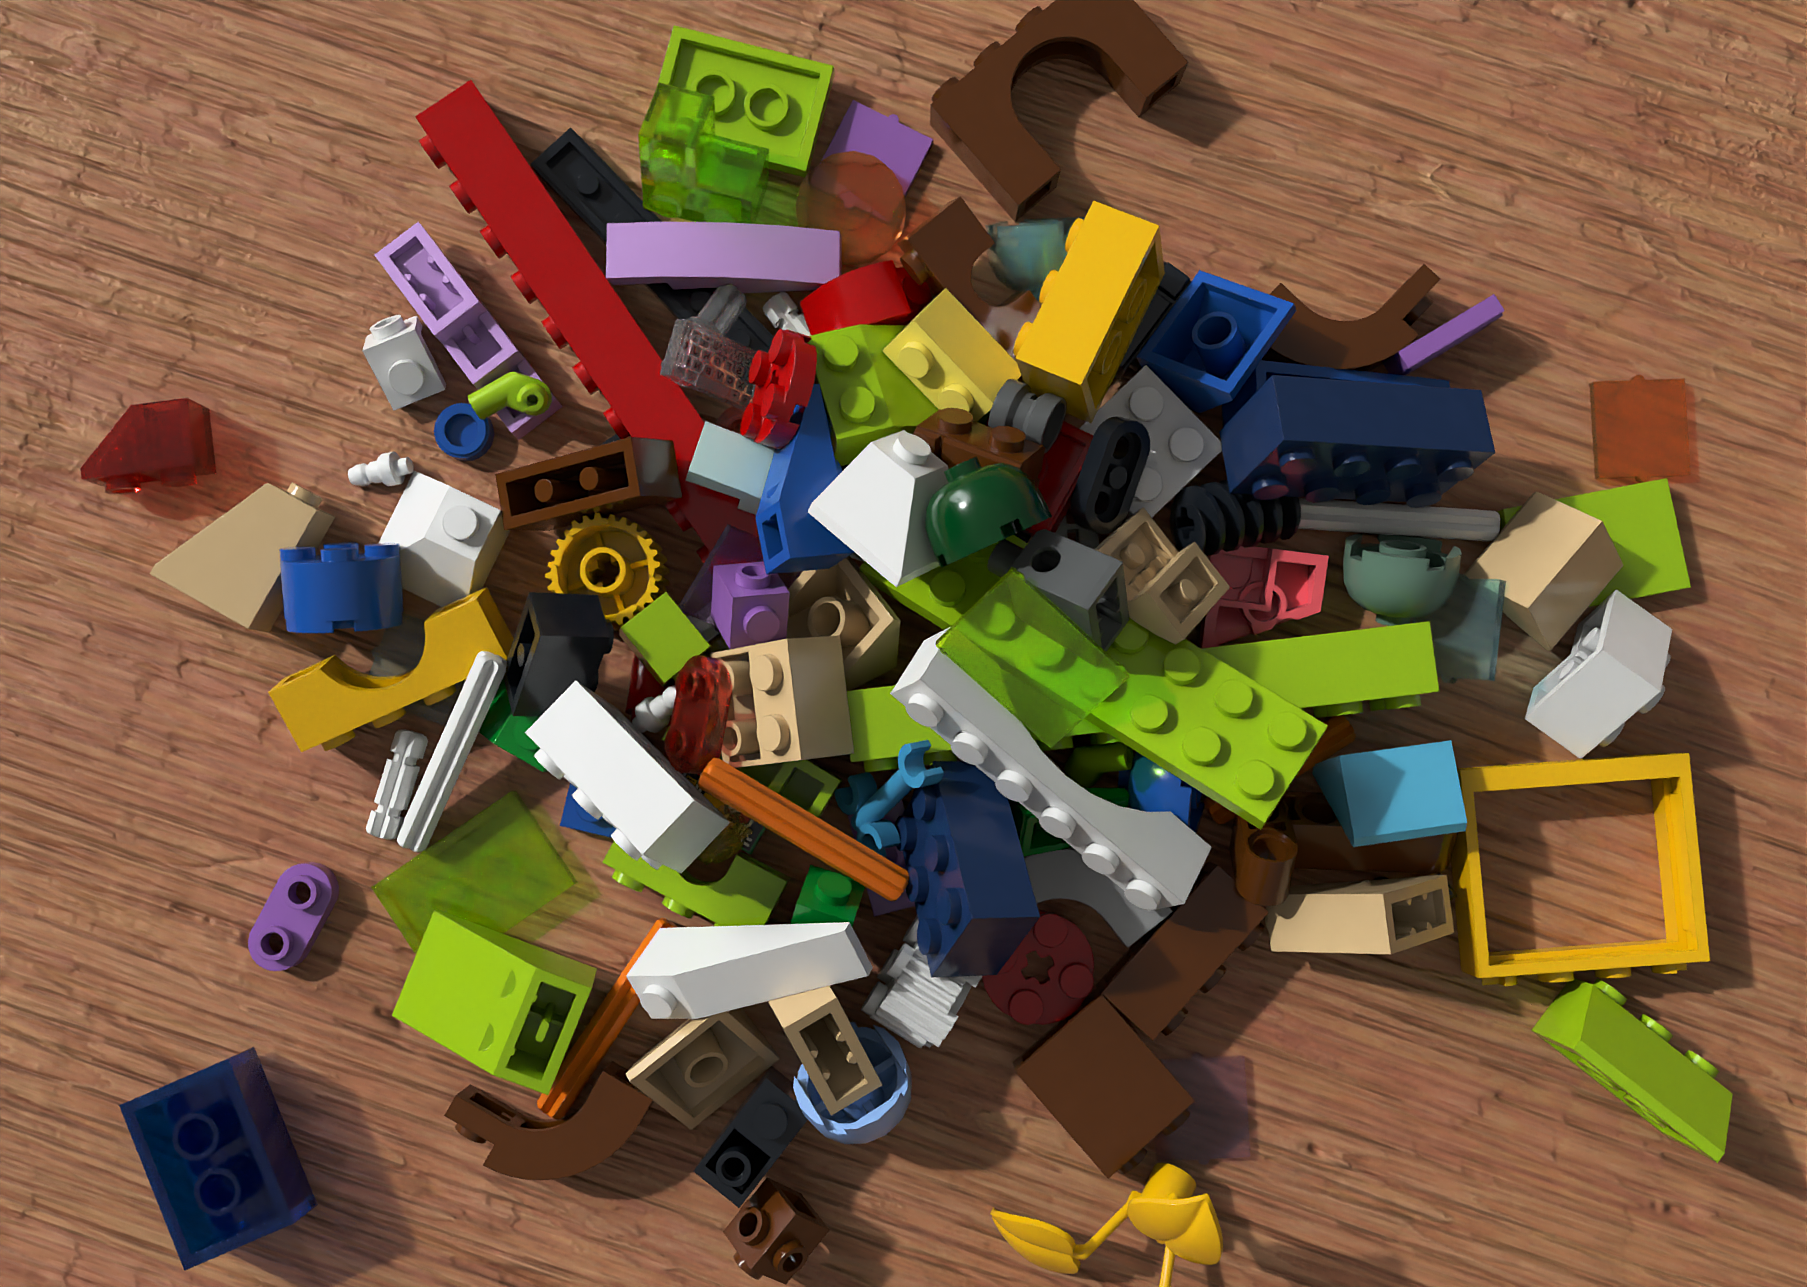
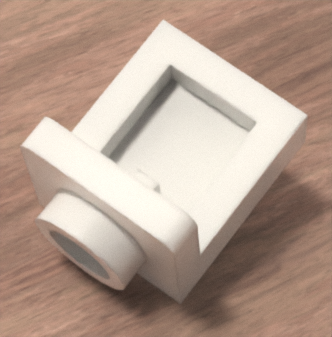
(402, 361)

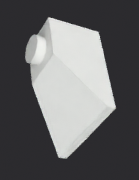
(882, 505)
(444, 540)

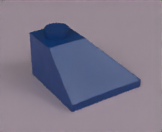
(1214, 340)

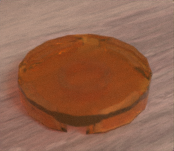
(867, 214)

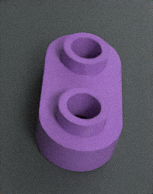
(291, 918)

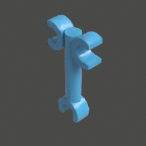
(872, 804)

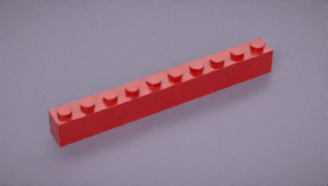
(575, 295)

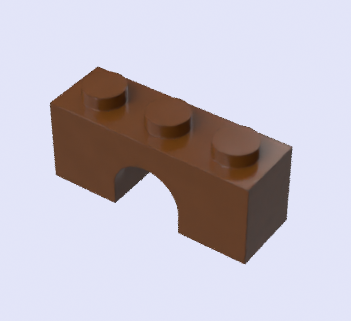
(943, 257)

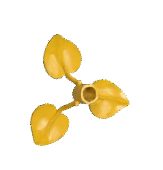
(1160, 1212)

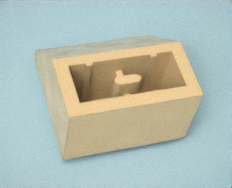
(786, 702)

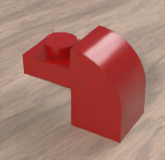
(865, 296)

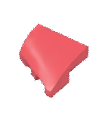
(1263, 592)

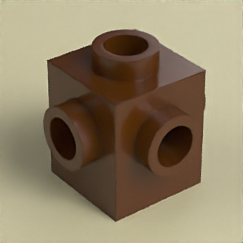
(775, 1232)

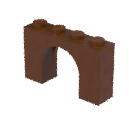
(978, 112)

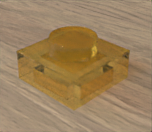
(729, 839)

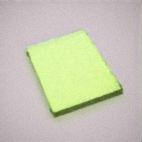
(1032, 658)

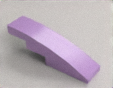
(720, 253)
(458, 318)

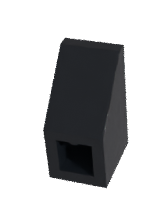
(753, 1138)

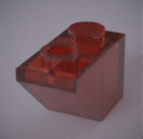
(151, 444)

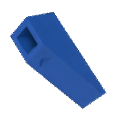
(797, 476)

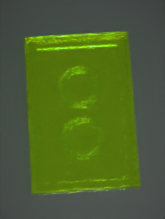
(484, 871)

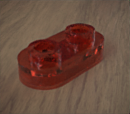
(698, 714)

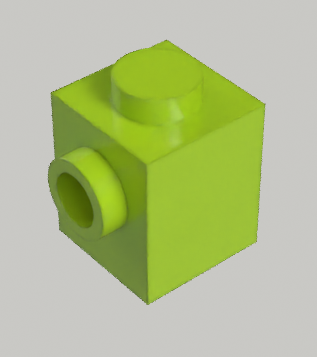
(663, 639)

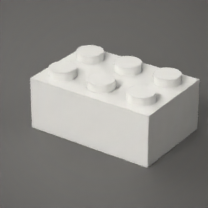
(625, 780)

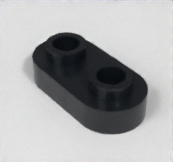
(1110, 475)

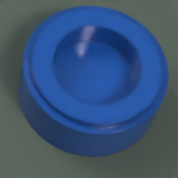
(463, 433)

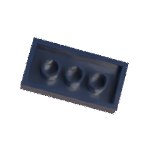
(1355, 441)

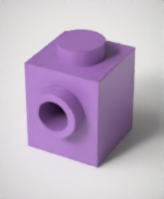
(749, 604)

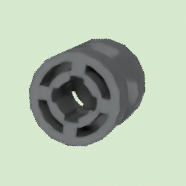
(1036, 416)

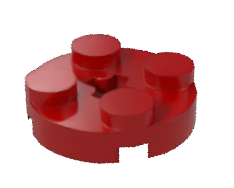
(782, 381)
(1068, 978)

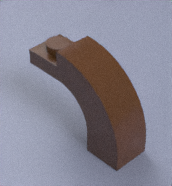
(1356, 343)
(553, 1147)

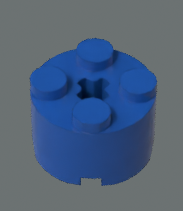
(341, 587)

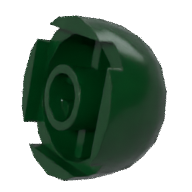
(981, 508)

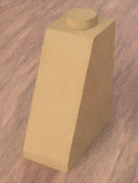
(237, 557)
(1361, 916)
(826, 1046)

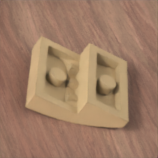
(1163, 587)

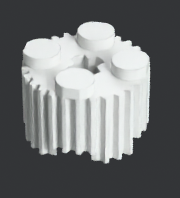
(912, 1001)

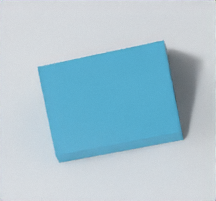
(1394, 793)

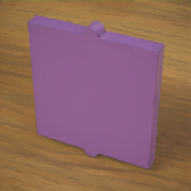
(883, 137)

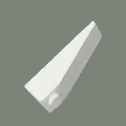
(733, 967)

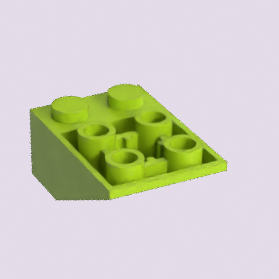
(495, 999)

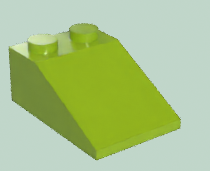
(865, 390)

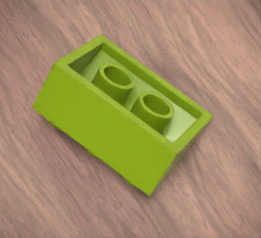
(1639, 1065)

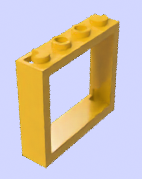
(1678, 867)

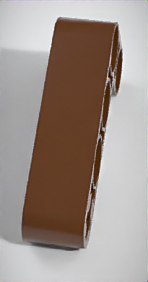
(1309, 836)

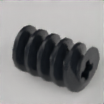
(1228, 520)

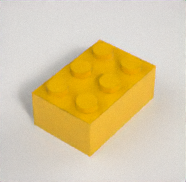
(1091, 308)

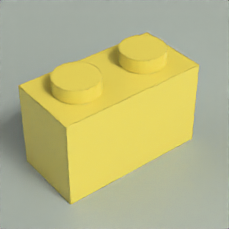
(952, 357)

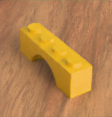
(333, 699)

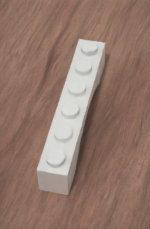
(1140, 851)

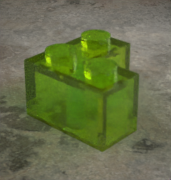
(691, 169)

